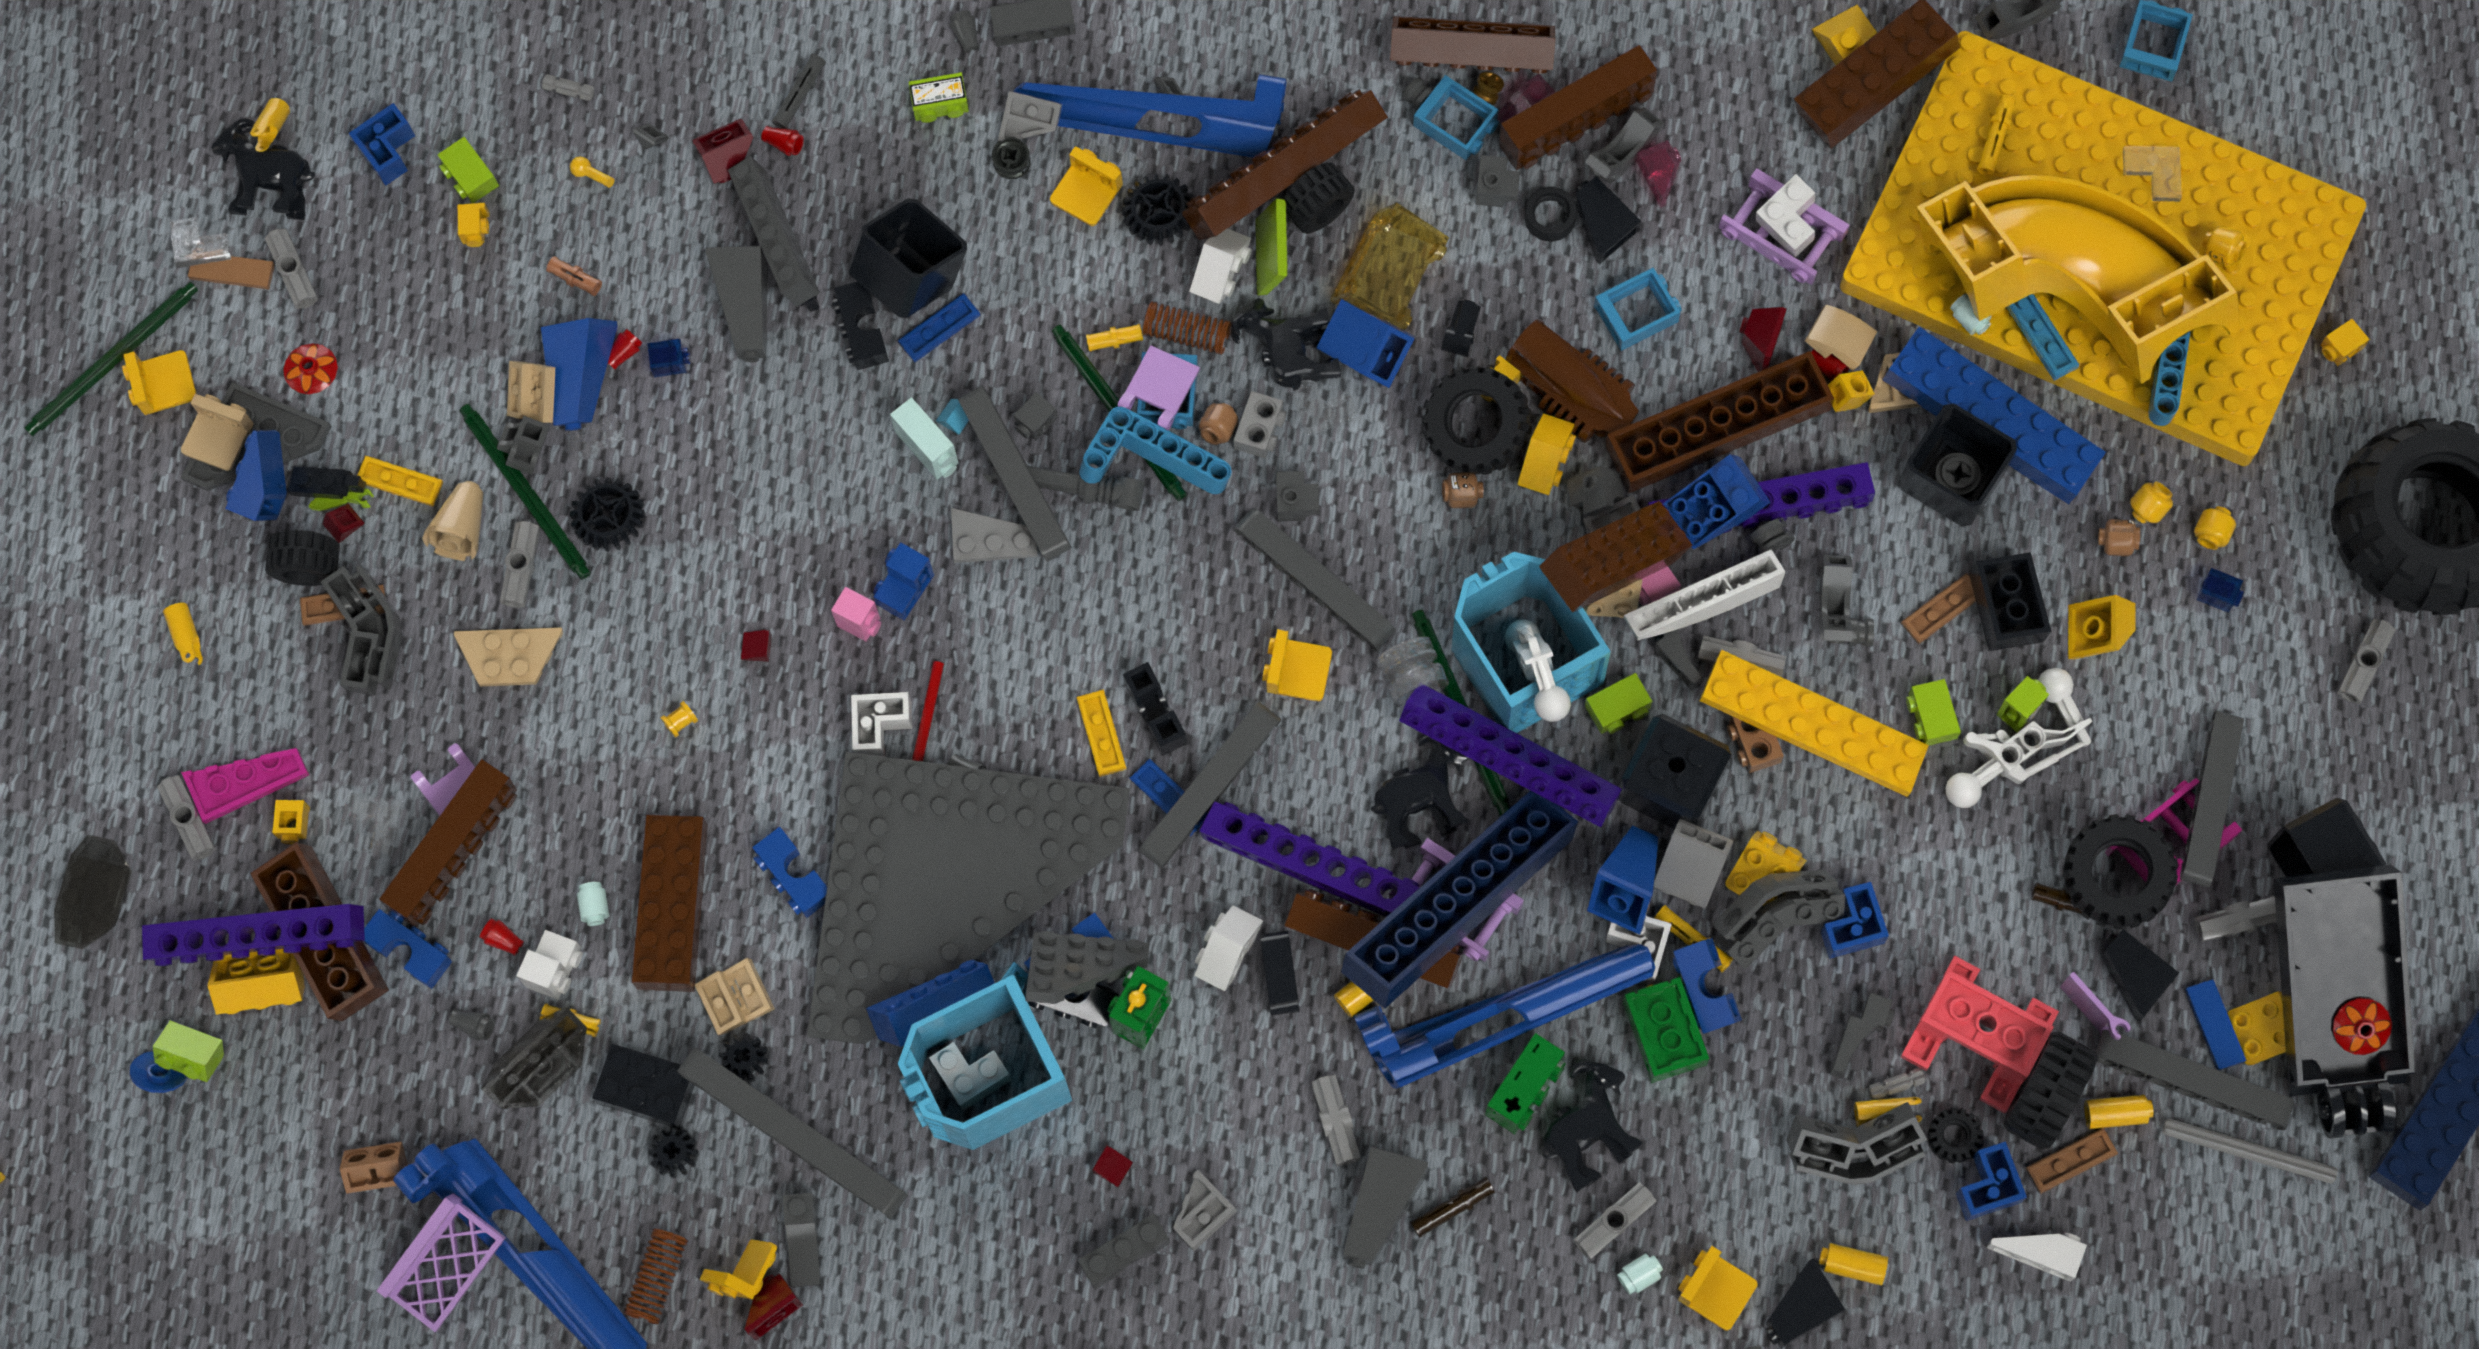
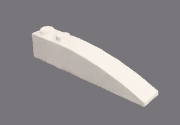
(1708, 597)

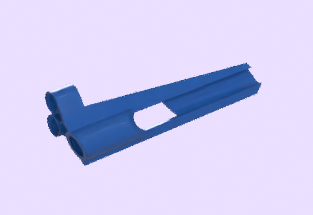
(550, 1275)

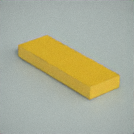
(400, 481)
(1101, 733)

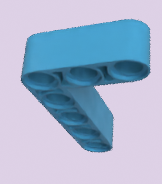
(2174, 372)
(1152, 450)

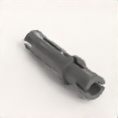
(804, 82)

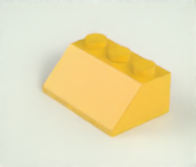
(255, 982)

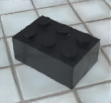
(2009, 601)
(643, 1086)

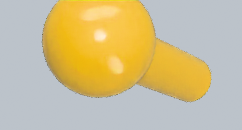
(582, 167)

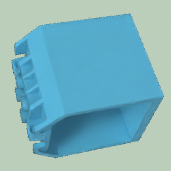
(1499, 588)
(956, 1021)

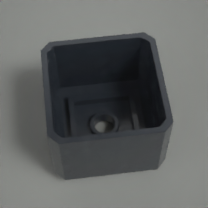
(907, 257)
(1964, 433)
(1668, 795)
(2324, 841)

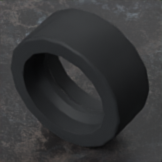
(1547, 233)

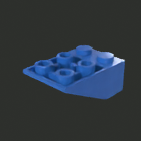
(1365, 343)
(260, 478)
(1717, 501)

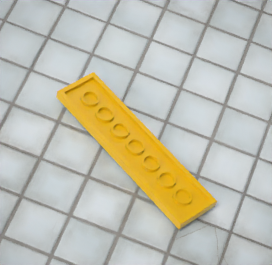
(1814, 723)

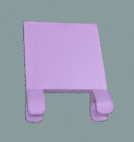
(1161, 382)
(445, 789)
(2092, 1006)

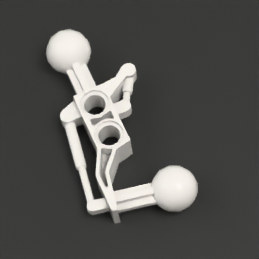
(1534, 658)
(1966, 789)

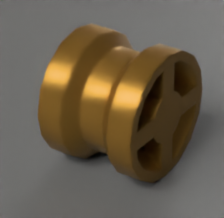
(1488, 87)

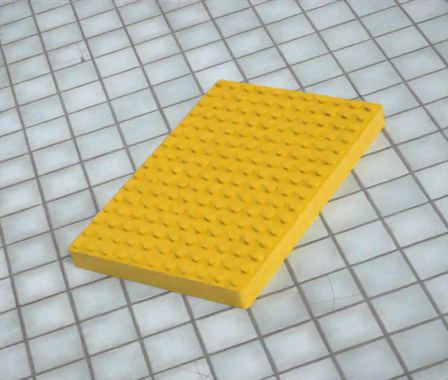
(2078, 132)

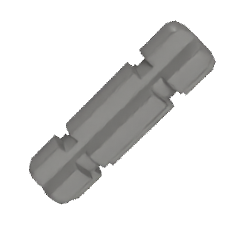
(568, 87)
(1897, 1084)

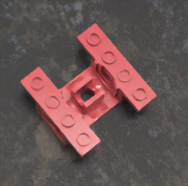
(1956, 1015)

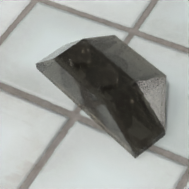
(91, 892)
(537, 1062)

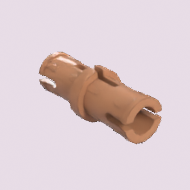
(560, 268)

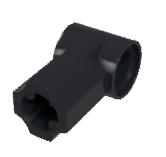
(1460, 333)

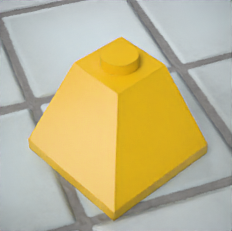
(1844, 33)
(2099, 626)

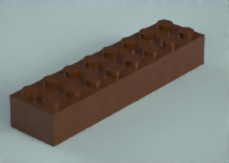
(1284, 165)
(1719, 422)

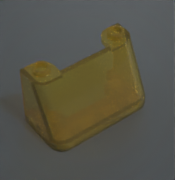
(1390, 264)

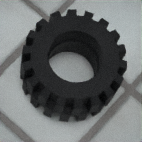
(1318, 197)
(301, 557)

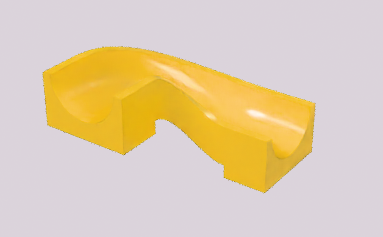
(2085, 247)

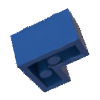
(380, 138)
(906, 581)
(1861, 927)
(1999, 1184)

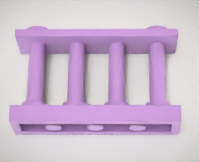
(1765, 186)
(1437, 855)

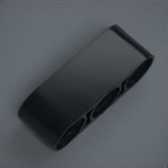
(1279, 973)

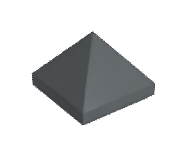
(1161, 86)
(649, 136)

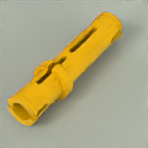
(2005, 108)
(1688, 934)

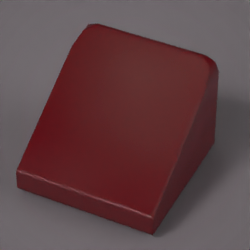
(342, 522)
(756, 646)
(1112, 1166)

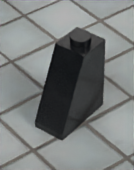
(1604, 218)
(2137, 972)
(1804, 1307)

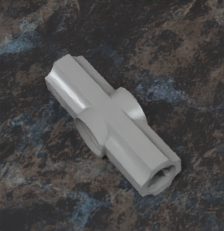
(296, 281)
(517, 580)
(1745, 650)
(2360, 675)
(180, 803)
(2236, 919)
(1336, 1120)
(1600, 1233)

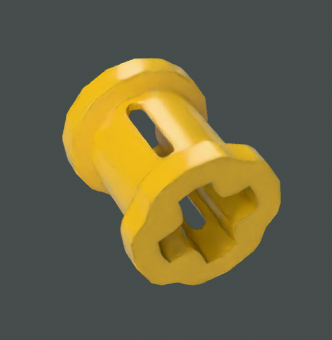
(679, 719)

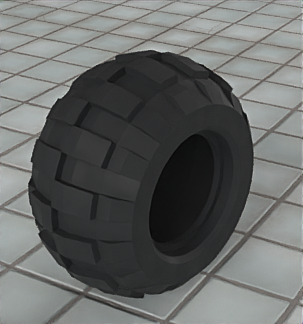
(2374, 533)

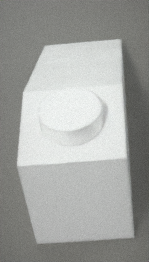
(2050, 1252)

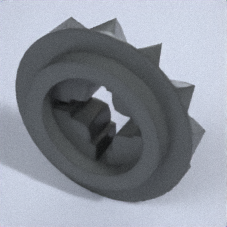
(1968, 469)

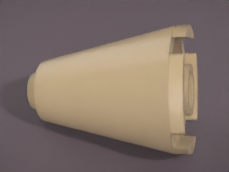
(457, 523)

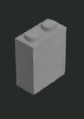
(1692, 863)

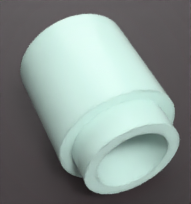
(1964, 315)
(592, 903)
(1640, 1274)

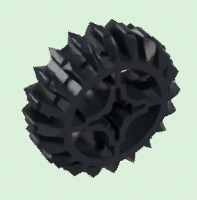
(1142, 196)
(597, 520)

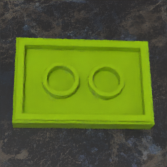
(1271, 247)

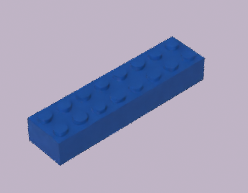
(2046, 447)

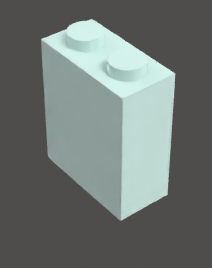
(924, 439)

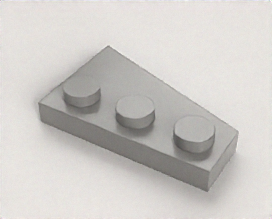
(989, 538)

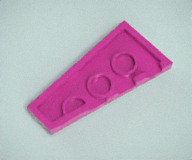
(231, 786)

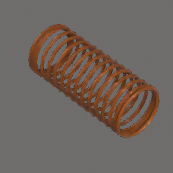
(1222, 332)
(665, 1235)

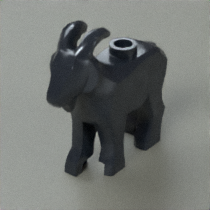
(268, 170)
(1286, 343)
(1418, 790)
(1587, 1123)

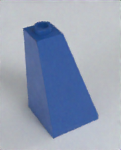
(581, 357)
(1626, 881)

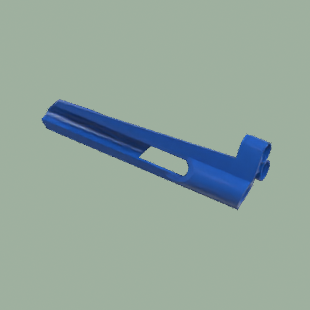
(1227, 124)
(1429, 1045)

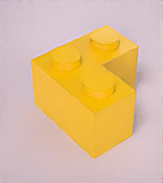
(1545, 453)

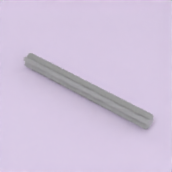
(2250, 1151)

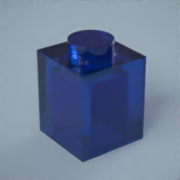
(668, 357)
(2221, 590)

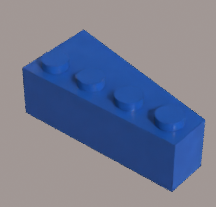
(896, 1014)

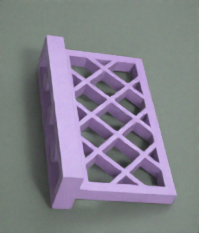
(418, 1253)

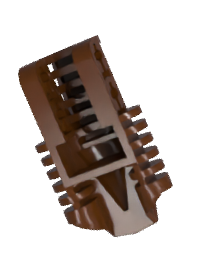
(1572, 382)

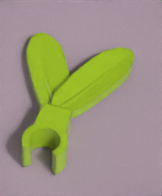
(321, 504)

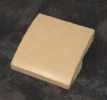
(1841, 335)
(531, 391)
(723, 1003)

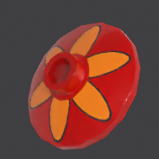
(312, 379)
(2353, 1017)

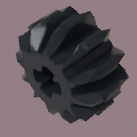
(744, 1047)
(665, 1162)

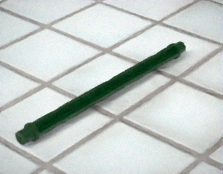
(110, 359)
(1109, 400)
(525, 493)
(1490, 778)

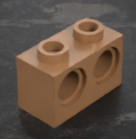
(1751, 740)
(372, 1167)

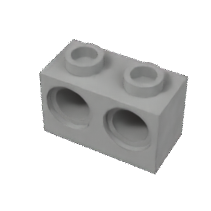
(1254, 424)

